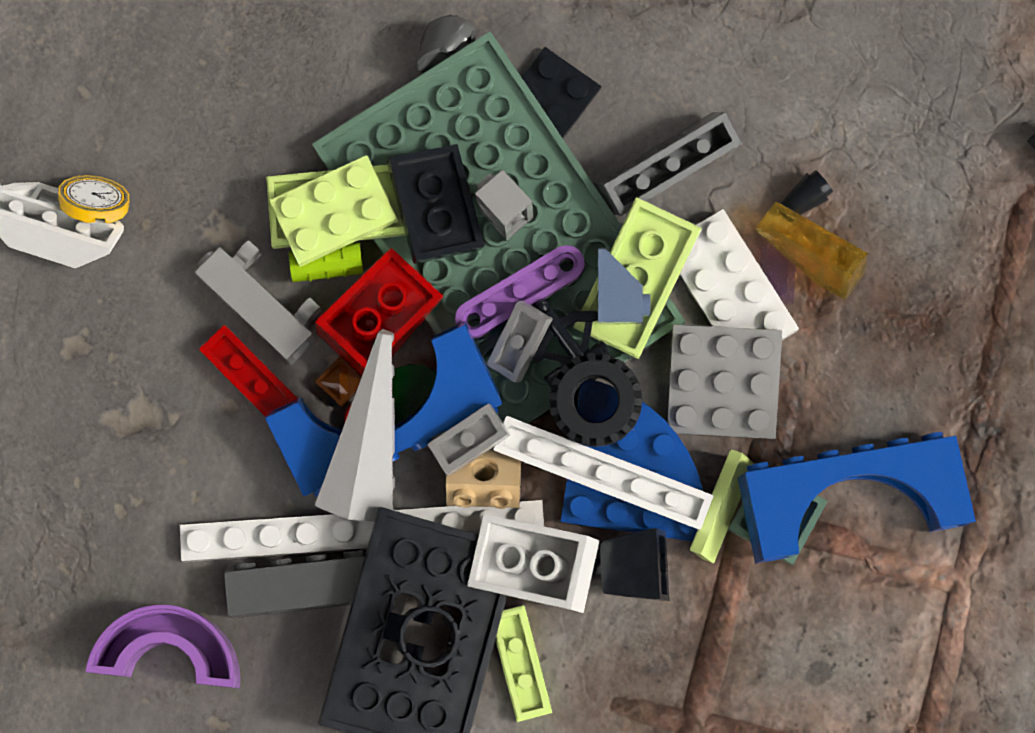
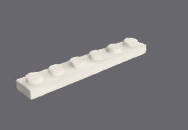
(605, 473)

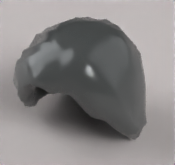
(443, 39)

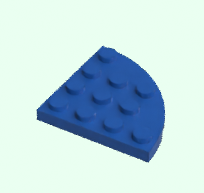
(648, 445)

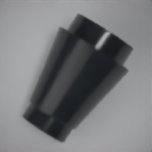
(808, 193)

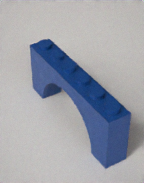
(458, 391)
(924, 471)

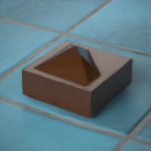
(339, 381)

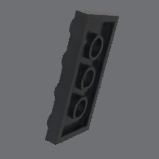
(560, 89)

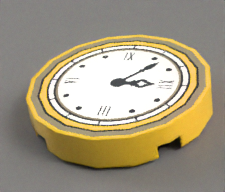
(93, 198)

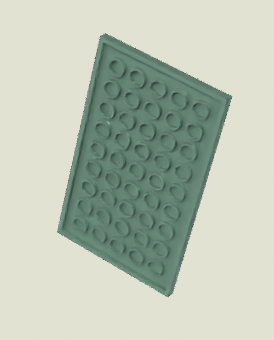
(498, 125)

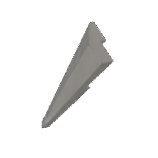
(362, 463)

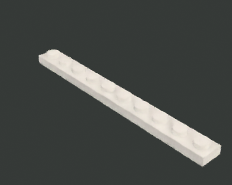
(323, 532)

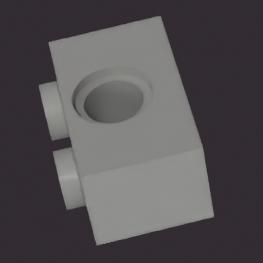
(503, 204)

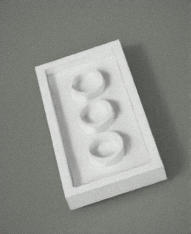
(730, 281)

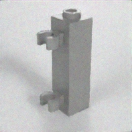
(254, 305)

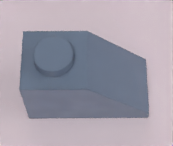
(619, 293)

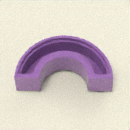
(158, 625)

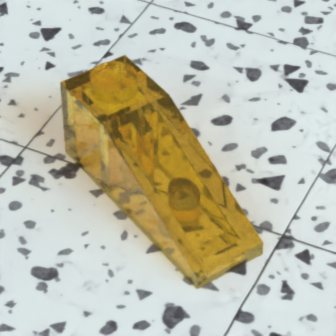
(814, 250)

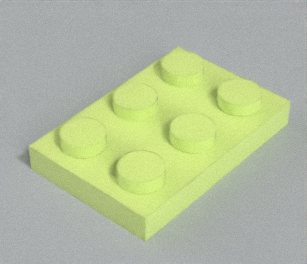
(333, 211)

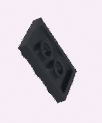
(435, 203)

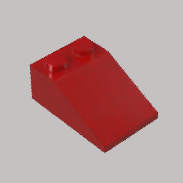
(385, 298)

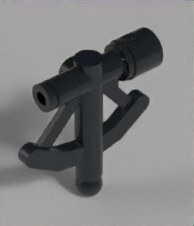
(558, 329)

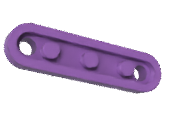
(529, 284)

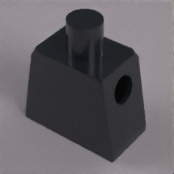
(634, 566)

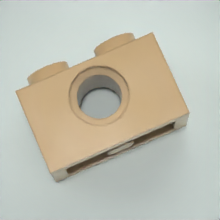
(486, 482)

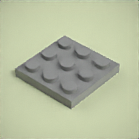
(724, 381)

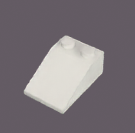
(533, 563)

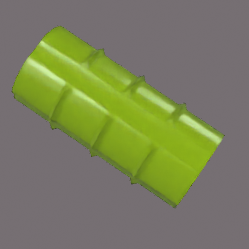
(339, 263)

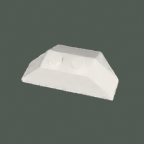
(37, 226)

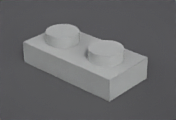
(519, 341)
(468, 439)

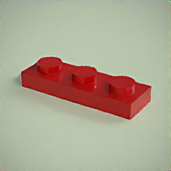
(246, 371)

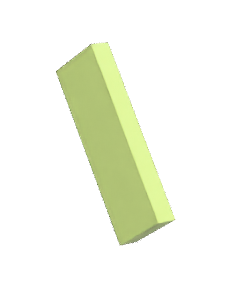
(722, 508)
(521, 665)

